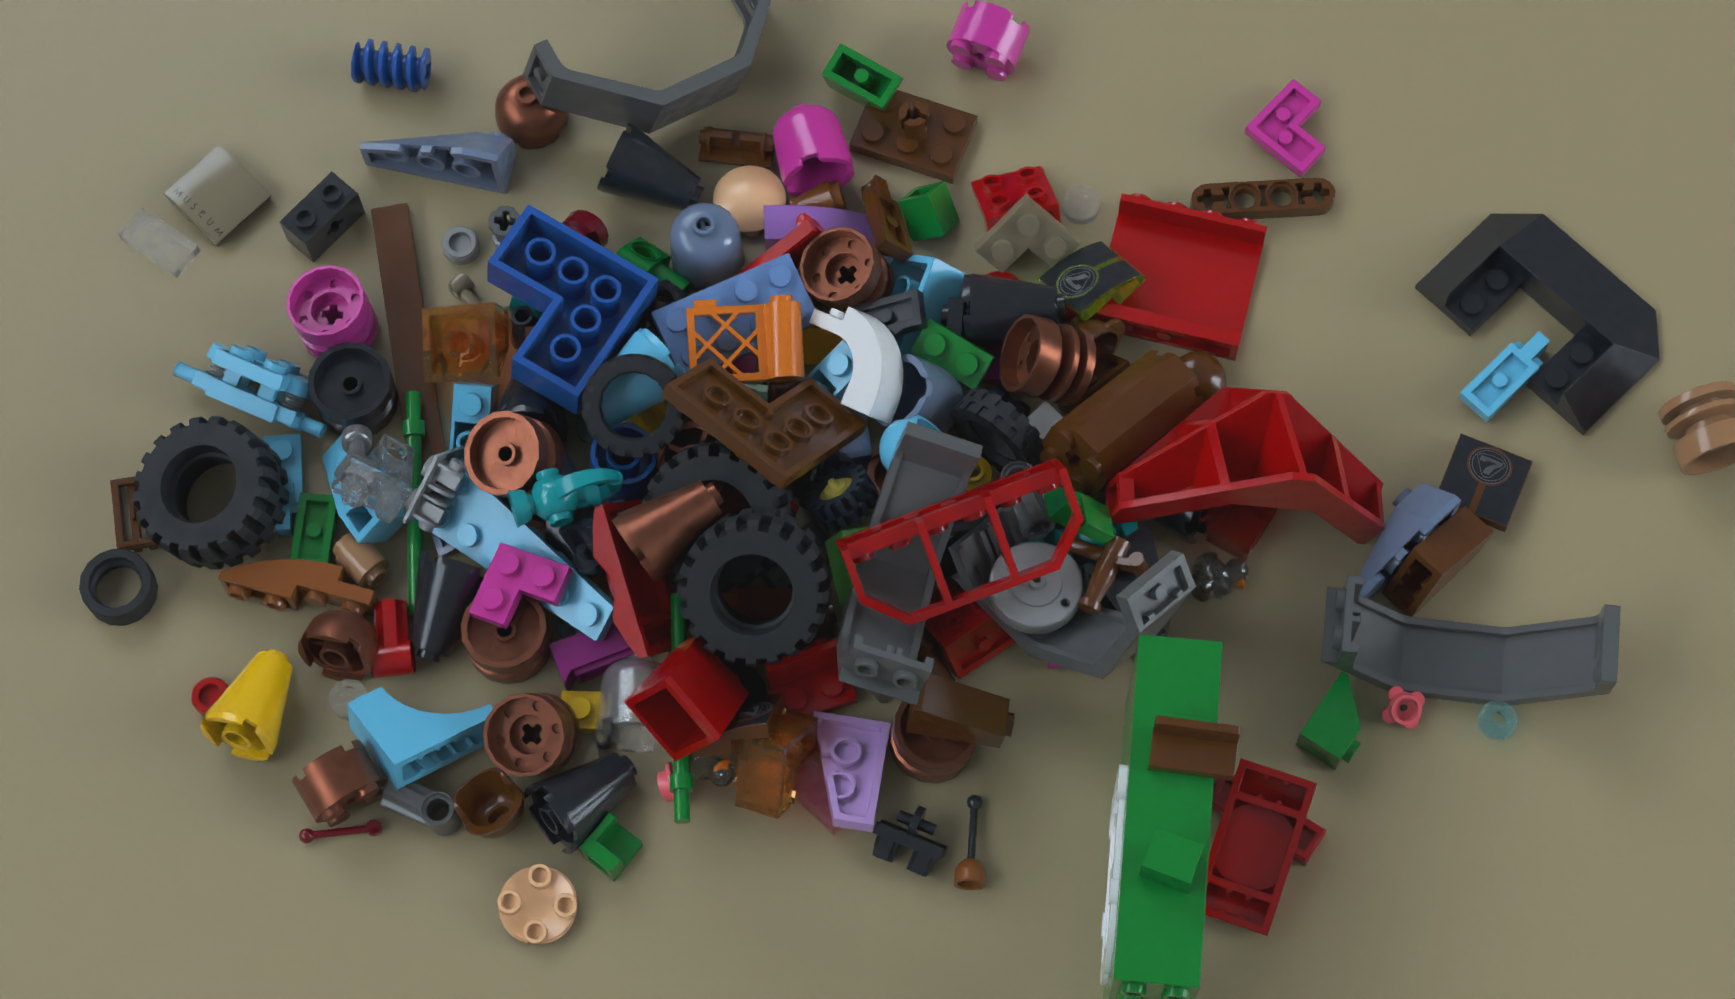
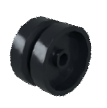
(353, 387)

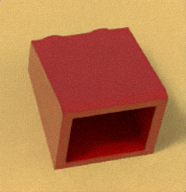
(688, 699)

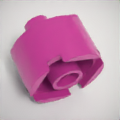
(987, 39)

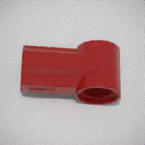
(394, 650)

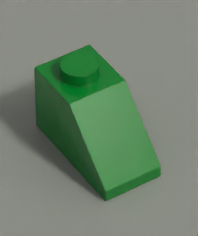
(860, 78)
(1333, 726)

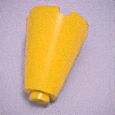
(251, 708)

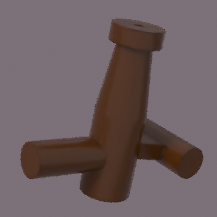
(1109, 562)

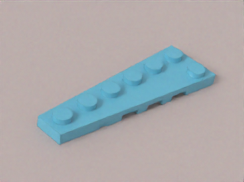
(482, 520)

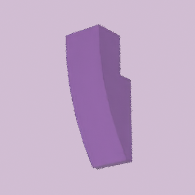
(781, 220)

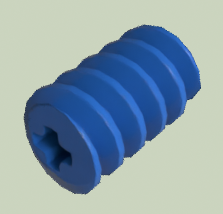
(391, 67)

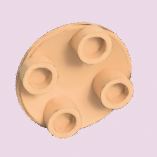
(746, 192)
(537, 905)

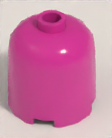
(811, 149)

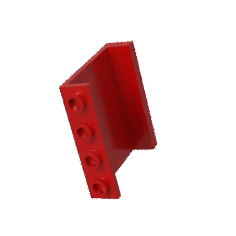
(1195, 274)

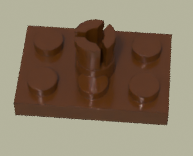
(915, 135)

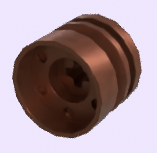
(836, 260)
(1047, 360)
(510, 731)

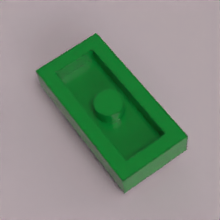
(953, 353)
(314, 528)

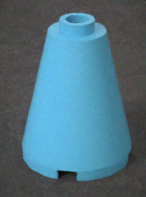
(634, 391)

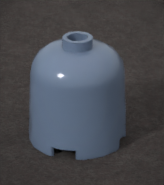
(706, 245)
(927, 393)

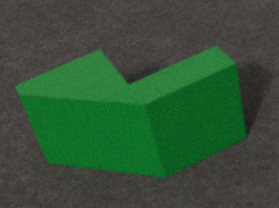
(1097, 518)

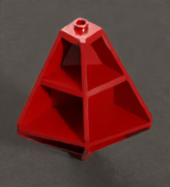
(1250, 452)

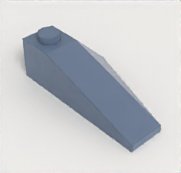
(460, 158)
(1412, 520)

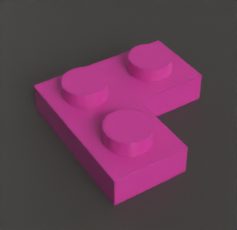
(1280, 130)
(513, 575)

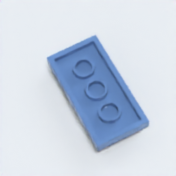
(747, 288)

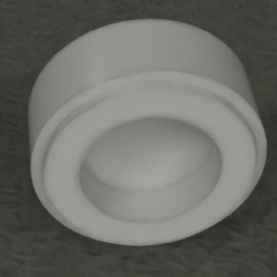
(460, 245)

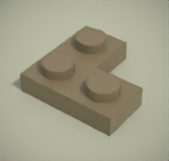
(1023, 228)

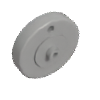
(1040, 603)

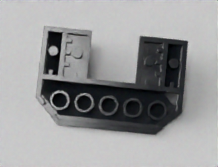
(1610, 322)

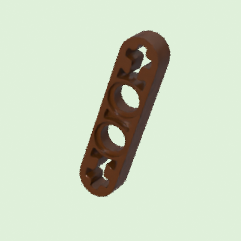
(1261, 193)

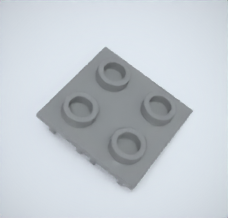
(440, 475)

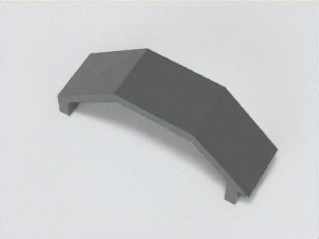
(643, 107)
(1087, 641)
(872, 646)
(1470, 659)

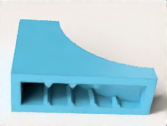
(413, 741)

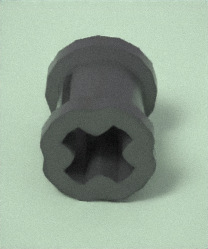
(499, 223)

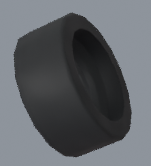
(100, 566)

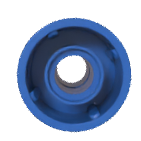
(635, 471)

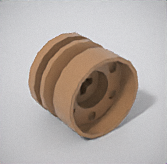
(1704, 424)

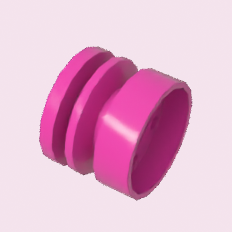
(330, 309)

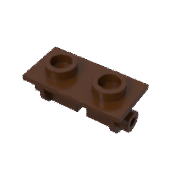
(736, 147)

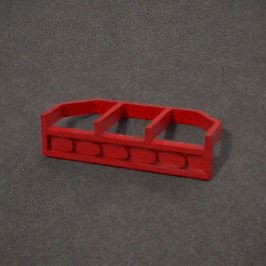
(969, 507)

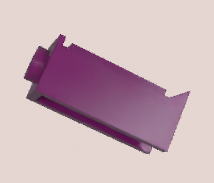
(583, 658)

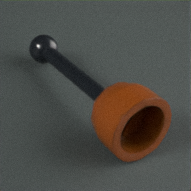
(971, 872)

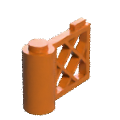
(777, 333)

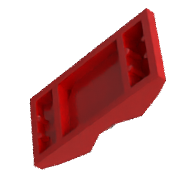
(639, 604)
(1256, 845)

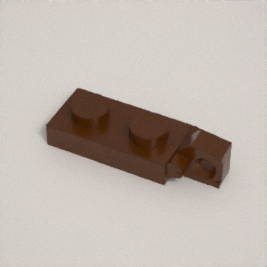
(886, 220)

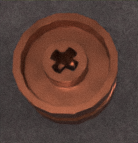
(509, 451)
(513, 652)
(924, 756)

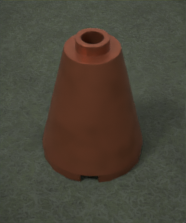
(668, 525)

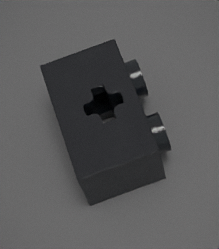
(322, 216)

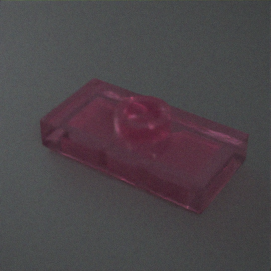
(813, 795)

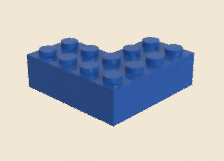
(586, 300)

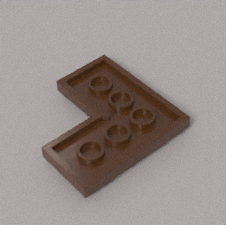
(774, 437)

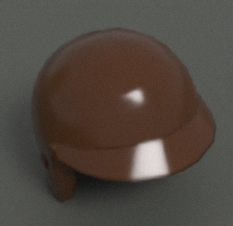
(489, 804)

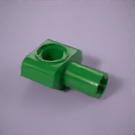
(654, 262)

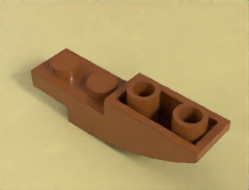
(286, 581)

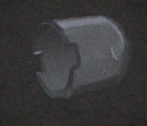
(614, 717)

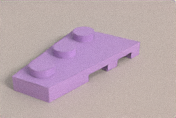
(852, 767)

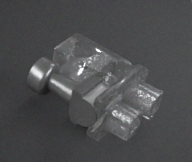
(375, 480)

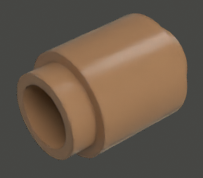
(361, 561)

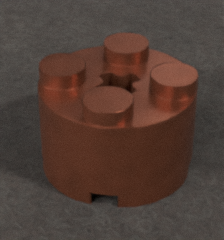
(339, 783)

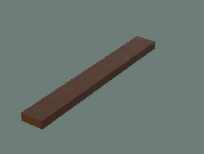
(404, 317)

